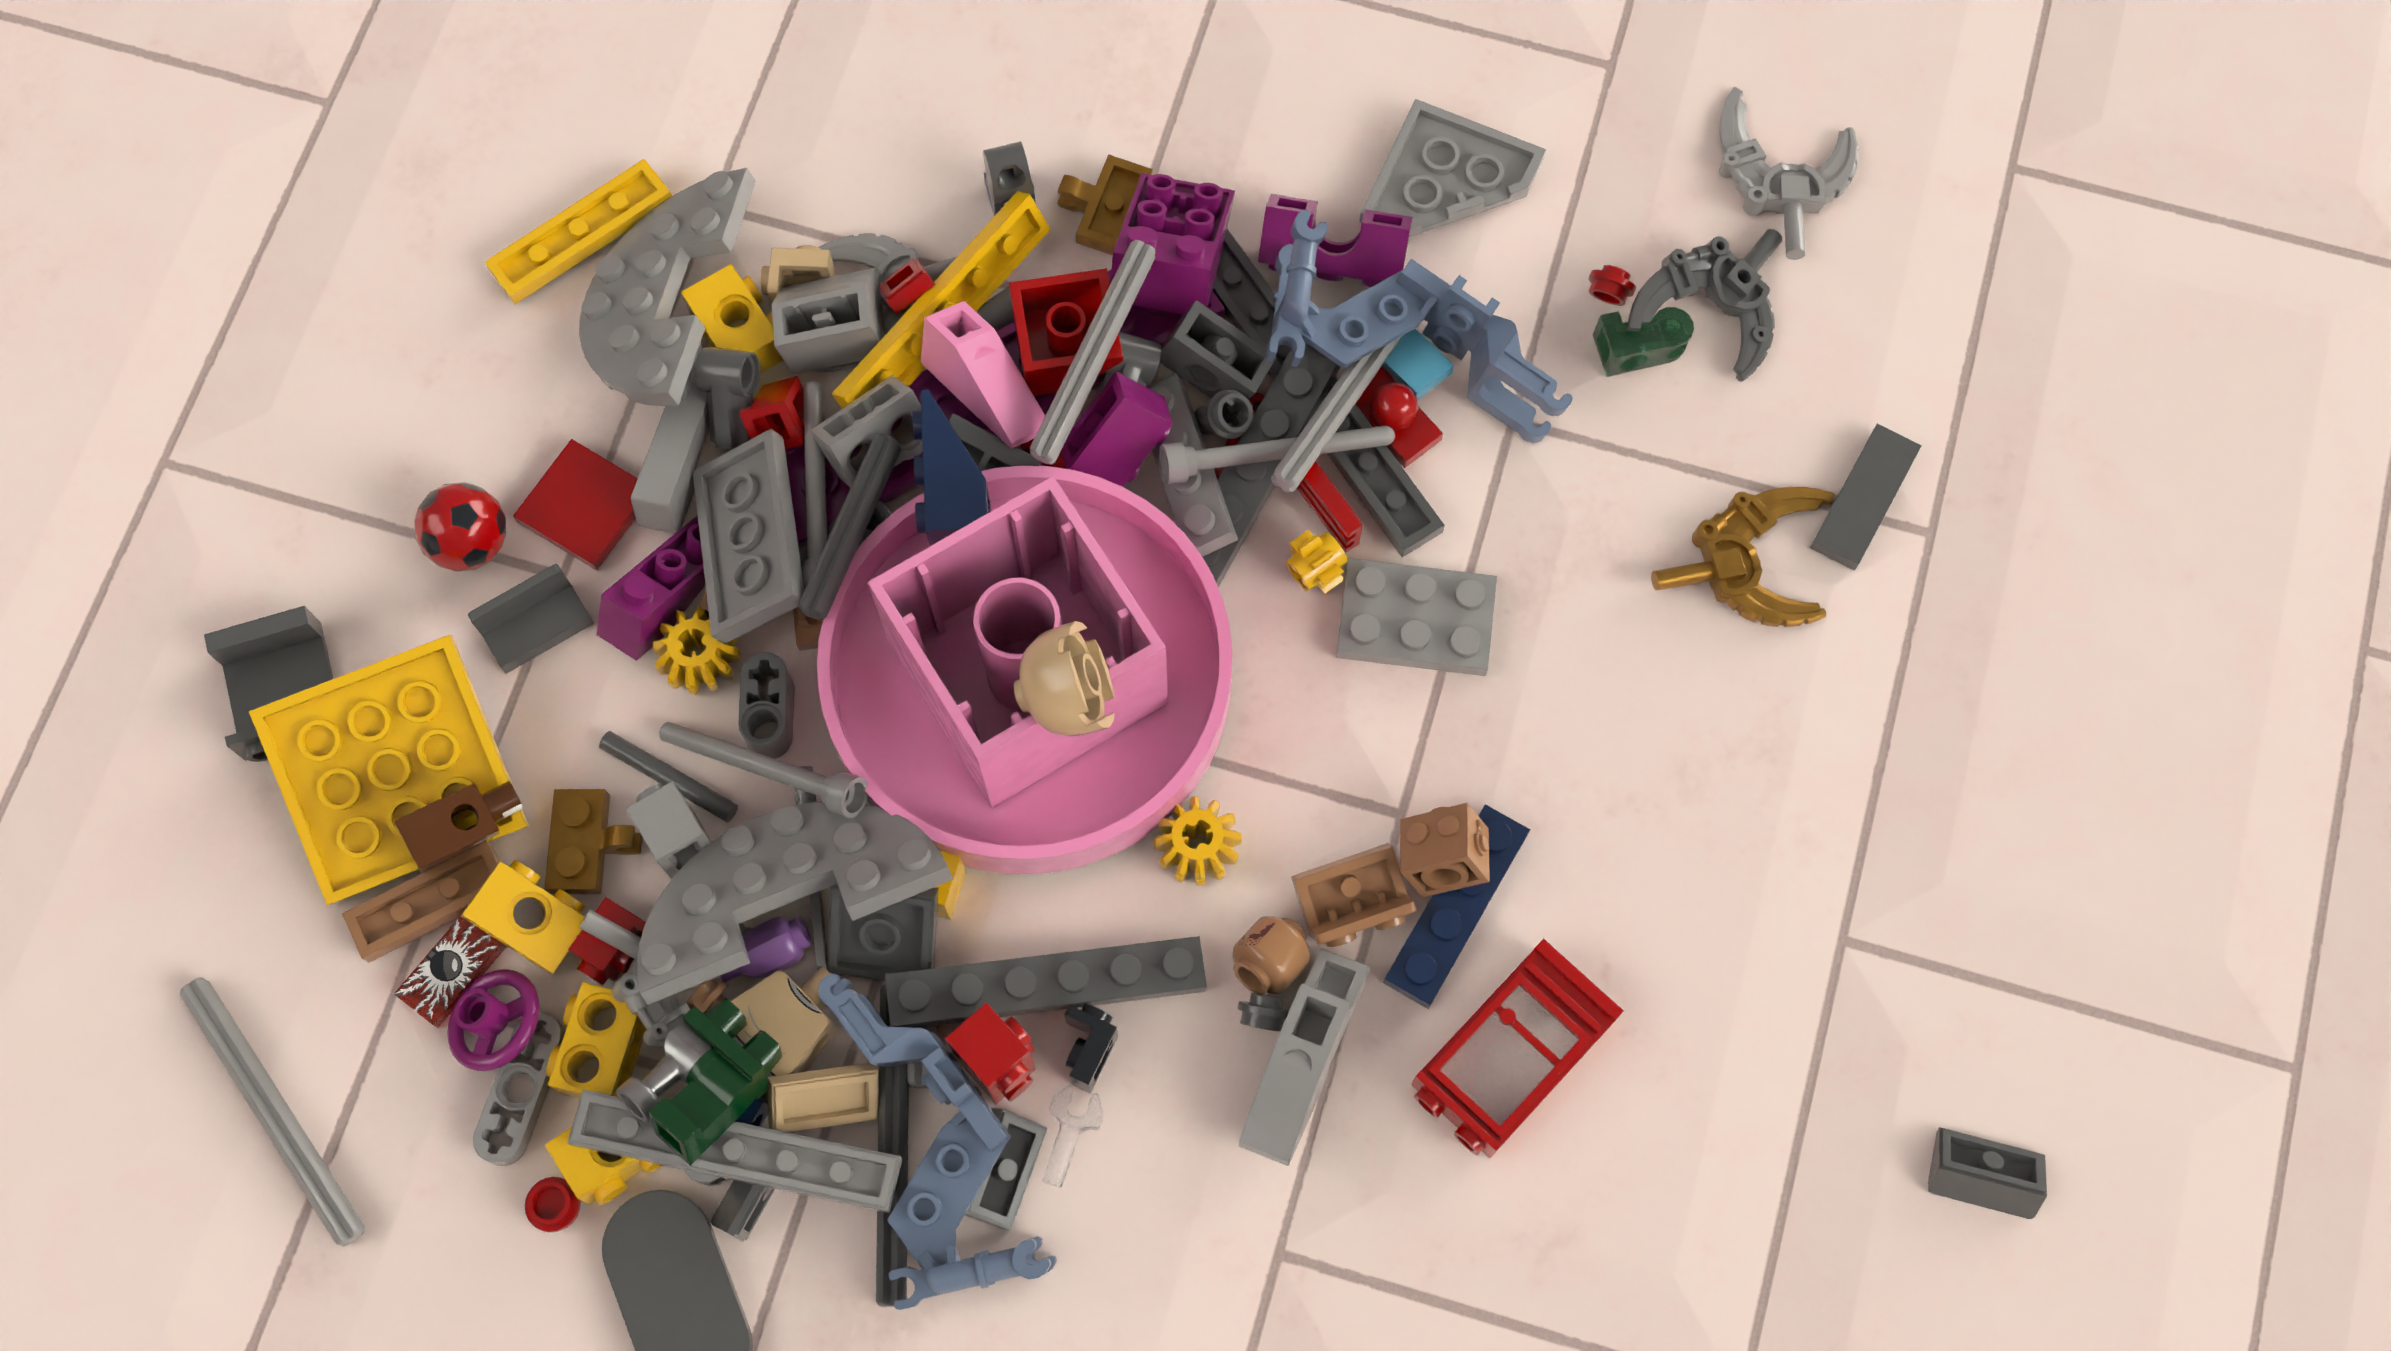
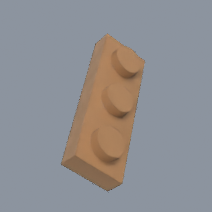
(419, 903)

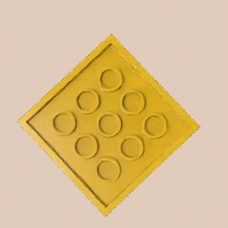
(374, 751)

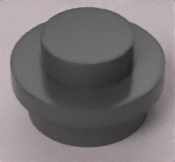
(1263, 1012)

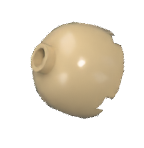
(1065, 682)

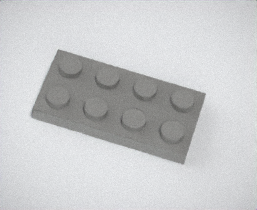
(748, 536)

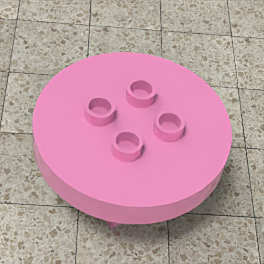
(934, 637)

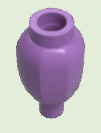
(773, 947)

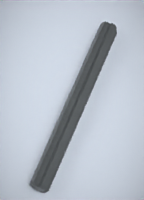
(892, 1139)

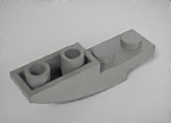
(1303, 1056)

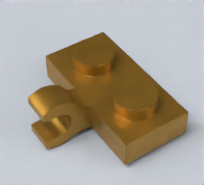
(1104, 203)
(582, 839)

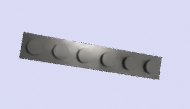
(1281, 415)
(1046, 982)

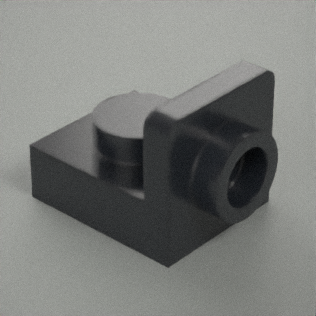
(1089, 1055)

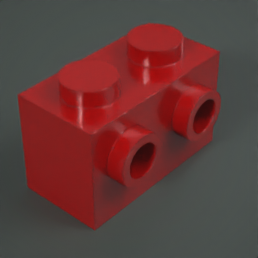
(994, 1053)

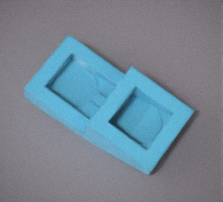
(1417, 364)

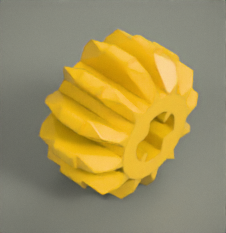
(695, 669)
(1206, 856)

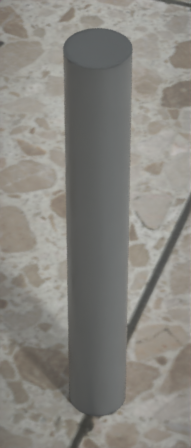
(664, 774)

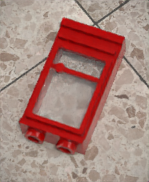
(1515, 1049)

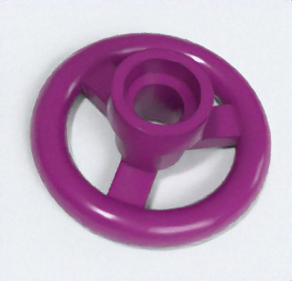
(488, 1016)

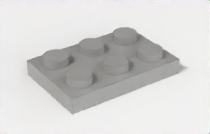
(1417, 617)

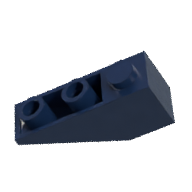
(951, 479)

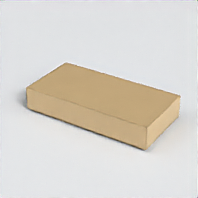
(823, 1098)

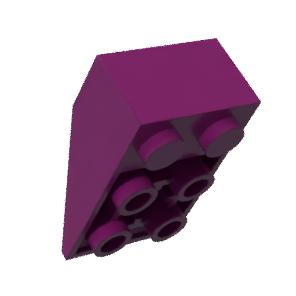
(1188, 233)

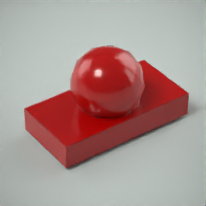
(1396, 406)

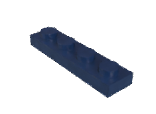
(1452, 918)

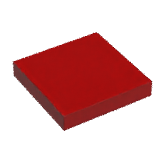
(580, 504)

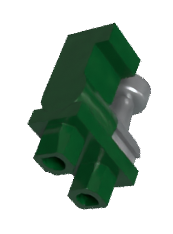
(718, 1077)

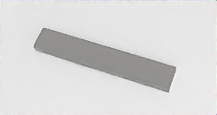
(746, 1155)

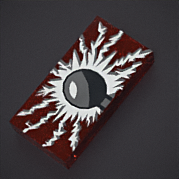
(448, 970)

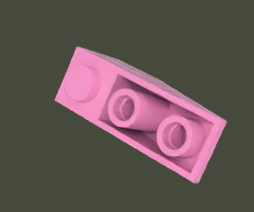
(979, 371)

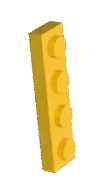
(577, 231)

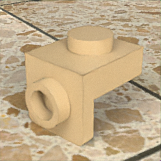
(795, 266)

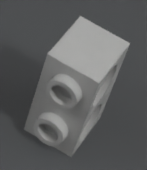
(864, 419)
(668, 826)

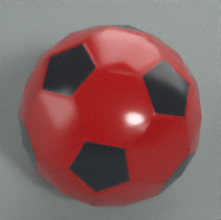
(460, 526)

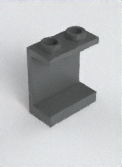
(267, 663)

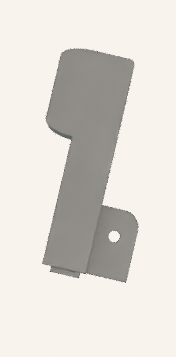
(666, 477)

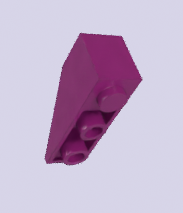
(653, 593)

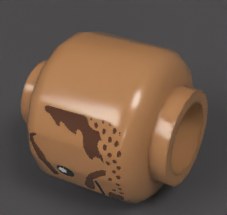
(1271, 955)

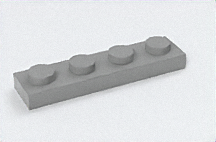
(1199, 502)

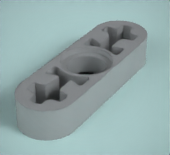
(521, 1131)

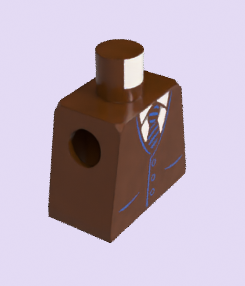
(434, 837)

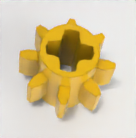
(1316, 561)

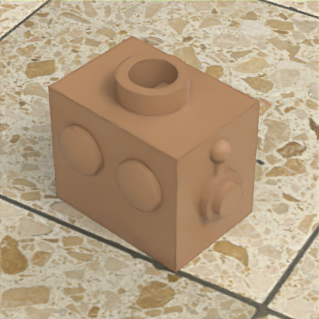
(1444, 850)

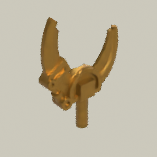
(1732, 560)

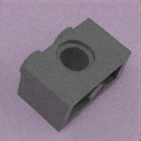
(1214, 354)

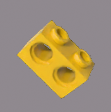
(614, 1047)

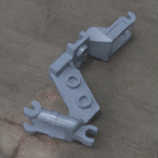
(1398, 306)
(952, 1166)

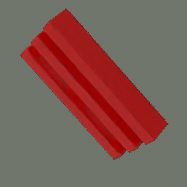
(1331, 508)

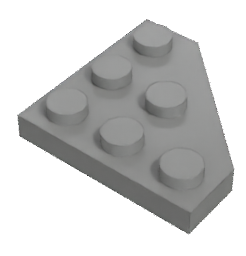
(1451, 169)

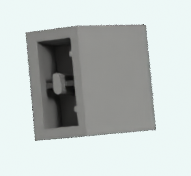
(828, 320)

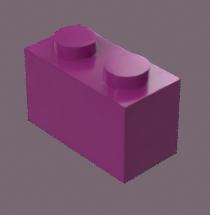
(1118, 431)

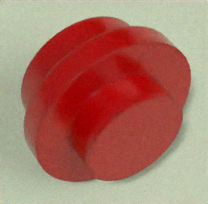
(1611, 285)
(551, 1205)

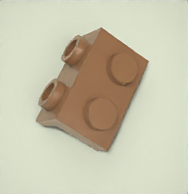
(1353, 896)

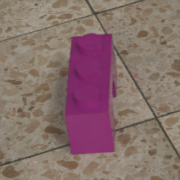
(1370, 256)

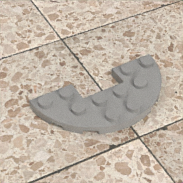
(634, 289)
(771, 863)

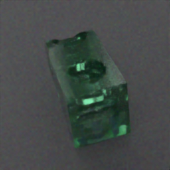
(1653, 345)

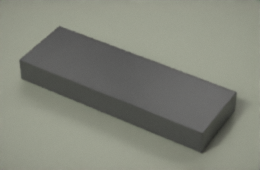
(1865, 497)

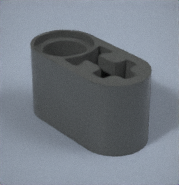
(755, 708)

